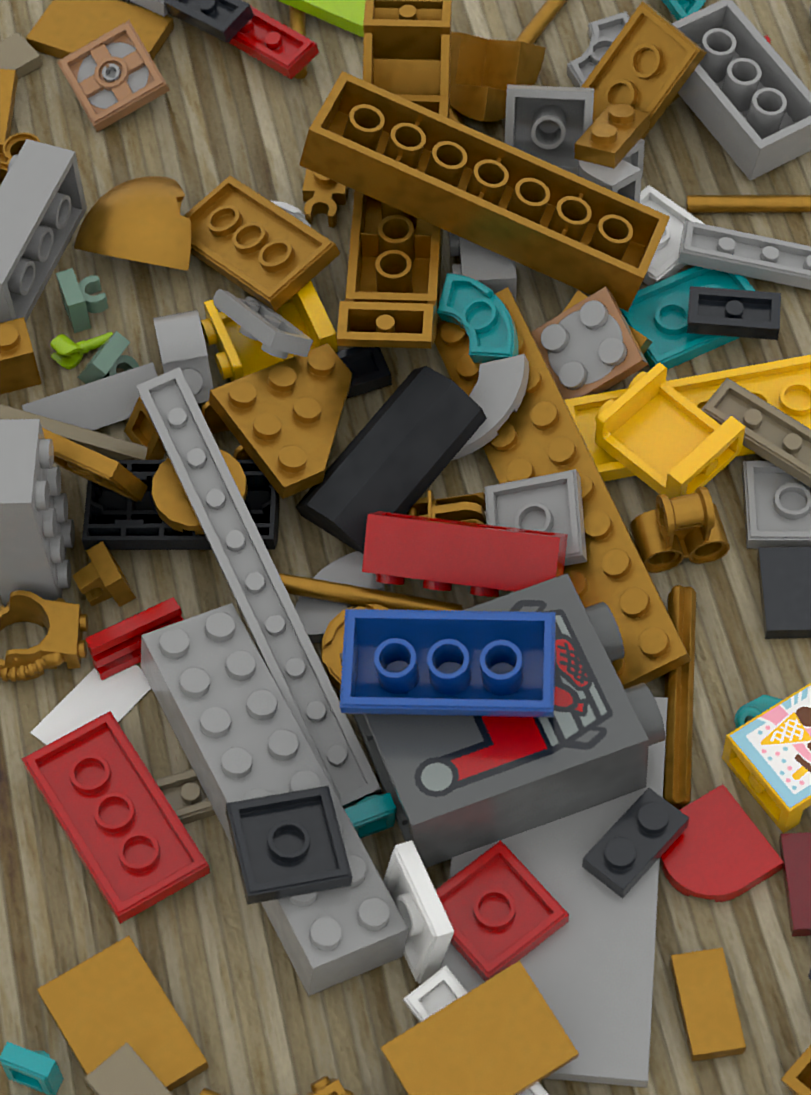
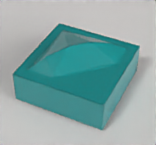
(372, 814)
(31, 1068)

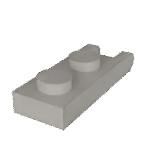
(264, 325)

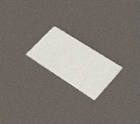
(93, 699)

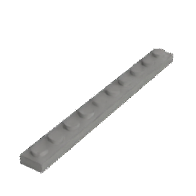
(257, 585)

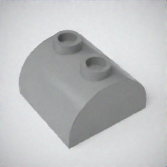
(548, 121)

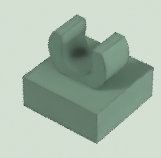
(78, 298)
(108, 359)

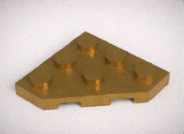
(288, 416)

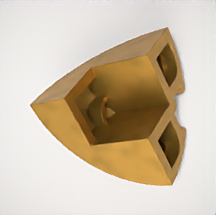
(484, 69)
(139, 223)

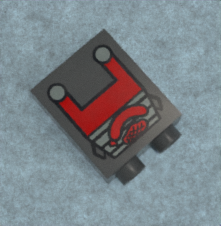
(498, 776)

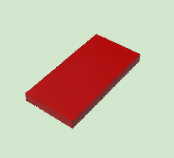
(115, 817)

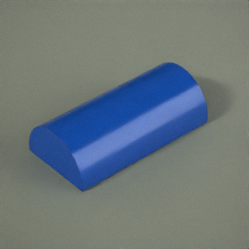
(448, 663)

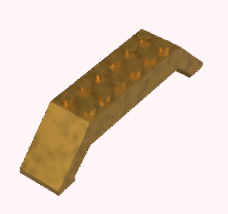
(392, 253)

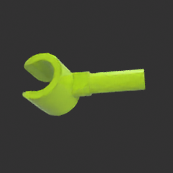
(69, 353)

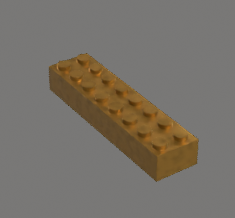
(483, 190)

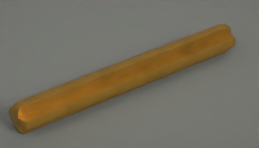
(680, 695)

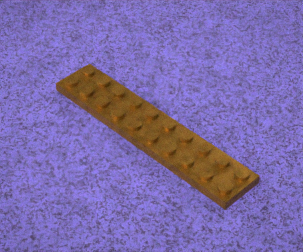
(546, 441)

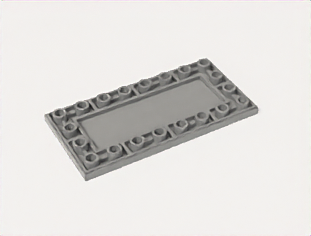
(602, 960)

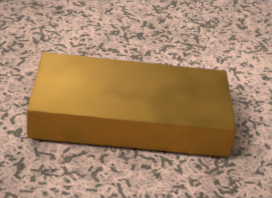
(707, 1004)

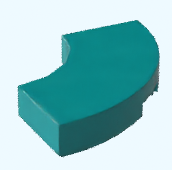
(481, 316)

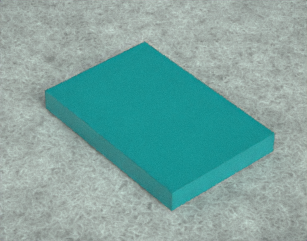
(662, 315)

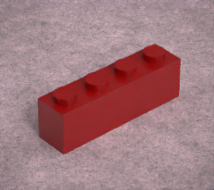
(460, 553)

